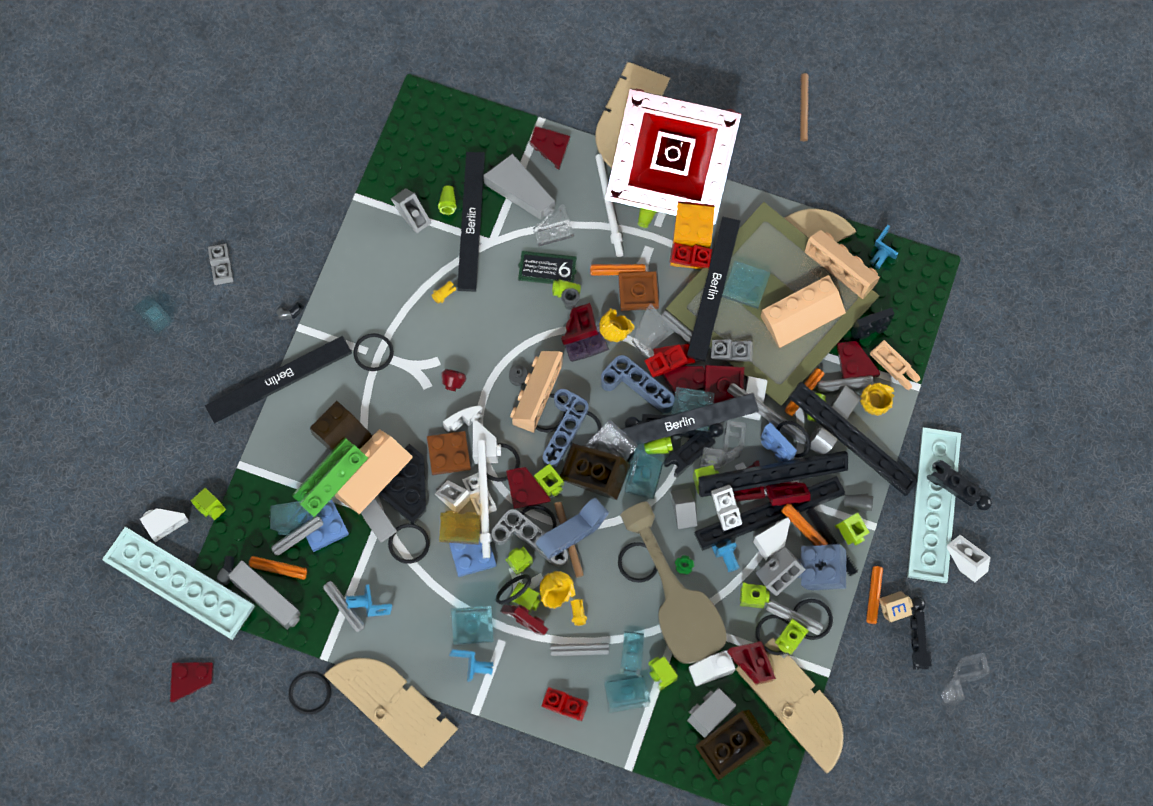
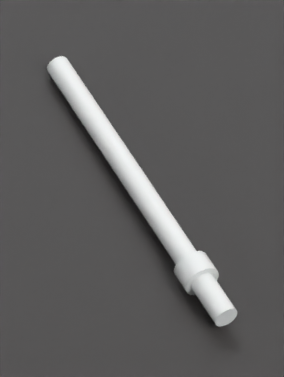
(616, 237)
(485, 537)

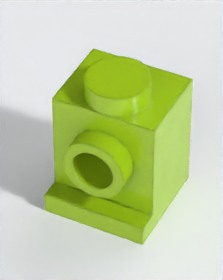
(549, 474)
(208, 504)
(853, 529)
(519, 560)
(749, 600)
(794, 630)
(662, 672)

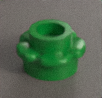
(684, 569)

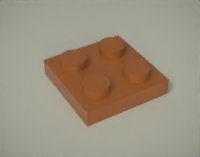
(638, 290)
(448, 453)

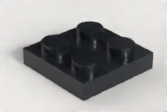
(873, 323)

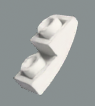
(757, 386)
(467, 415)
(472, 486)
(726, 507)

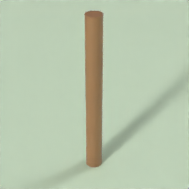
(804, 108)
(572, 550)

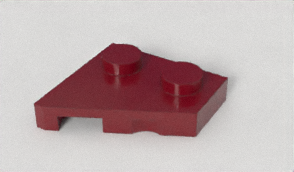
(580, 325)
(855, 361)
(525, 489)
(787, 493)
(189, 678)

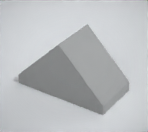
(684, 508)

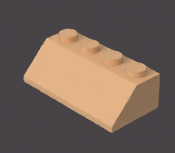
(841, 263)
(803, 311)
(537, 391)
(384, 462)

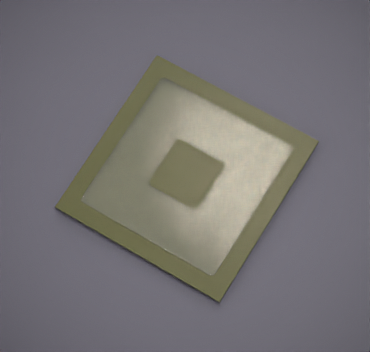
(779, 248)

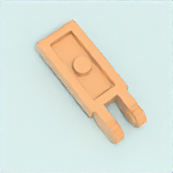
(894, 364)

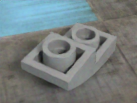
(220, 264)
(732, 351)
(378, 521)

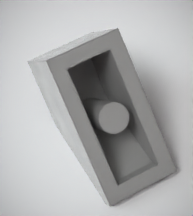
(411, 210)

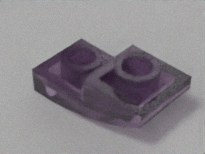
(586, 347)

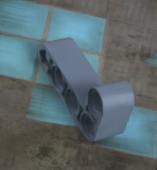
(638, 386)
(562, 431)
(573, 529)

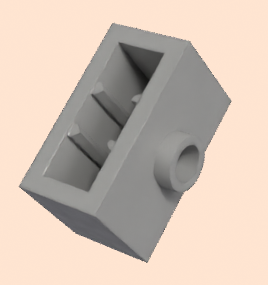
(780, 571)
(711, 712)

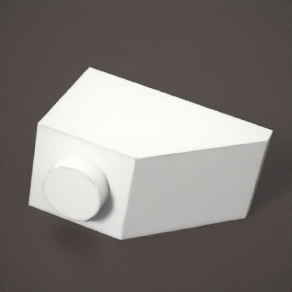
(492, 448)
(162, 522)
(772, 540)
(969, 558)
(712, 668)

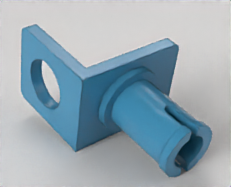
(884, 250)
(728, 555)
(365, 601)
(473, 665)

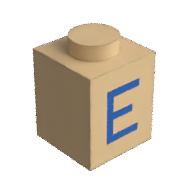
(896, 606)

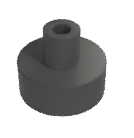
(518, 375)

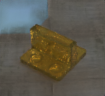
(460, 527)

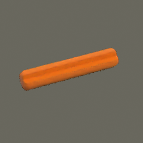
(615, 269)
(811, 382)
(791, 513)
(278, 567)
(875, 589)

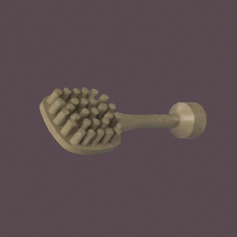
(687, 616)

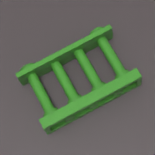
(329, 477)

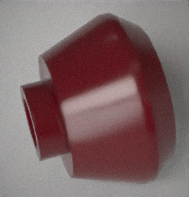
(453, 379)

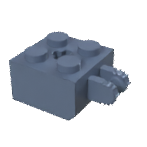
(832, 575)

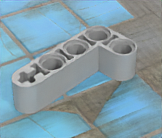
(843, 403)
(517, 529)

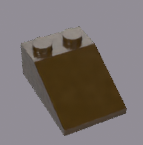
(337, 424)
(595, 471)
(733, 744)

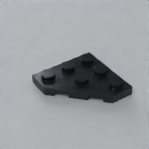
(407, 489)

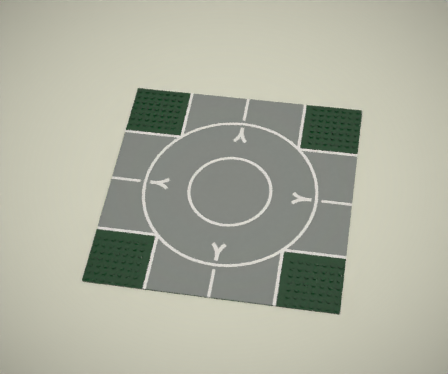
(383, 284)

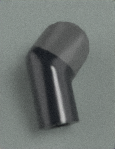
(290, 314)
(222, 577)

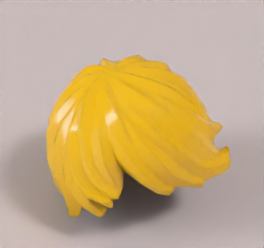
(615, 327)
(877, 398)
(556, 589)

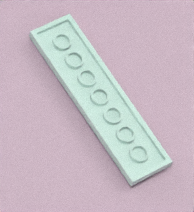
(933, 508)
(178, 583)

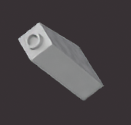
(520, 187)
(264, 595)

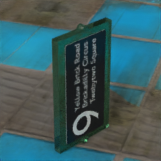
(546, 267)

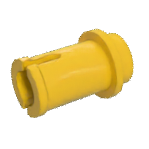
(443, 292)
(578, 612)

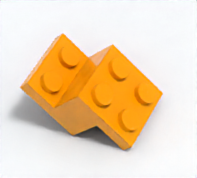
(693, 227)

